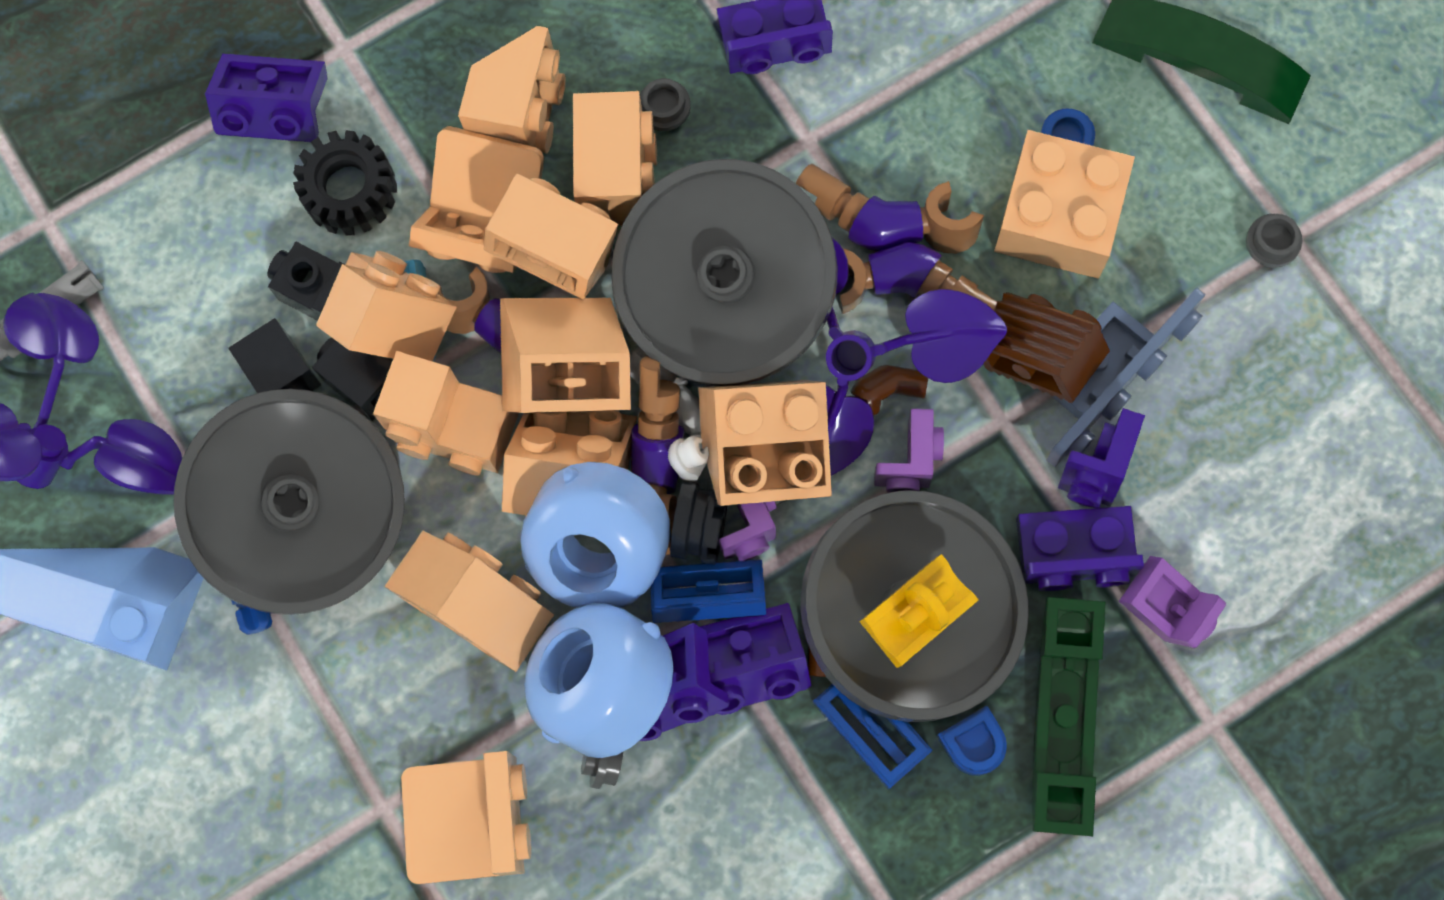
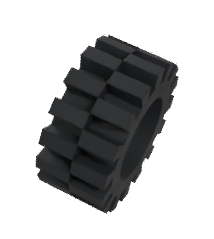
(328, 159)

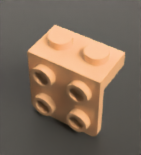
(466, 190)
(465, 819)

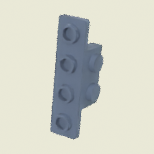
(1131, 353)

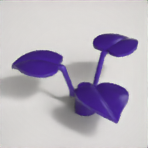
(949, 340)
(131, 454)

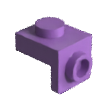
(923, 446)
(755, 537)
(1172, 604)

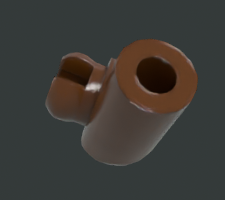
(887, 381)

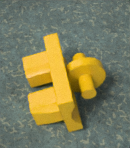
(918, 611)

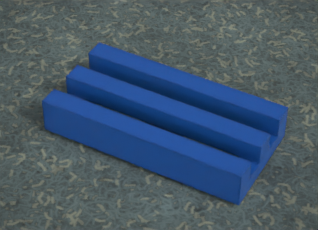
(708, 598)
(904, 763)

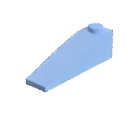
(103, 597)

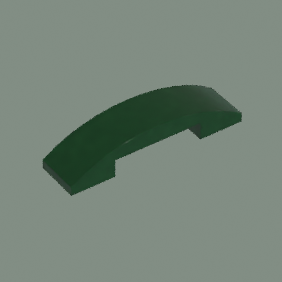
(1207, 49)
(1067, 716)

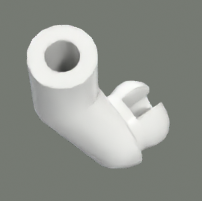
(688, 457)

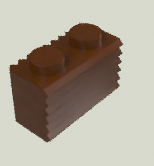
(1047, 346)

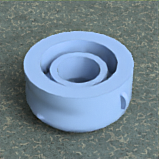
(601, 504)
(598, 679)

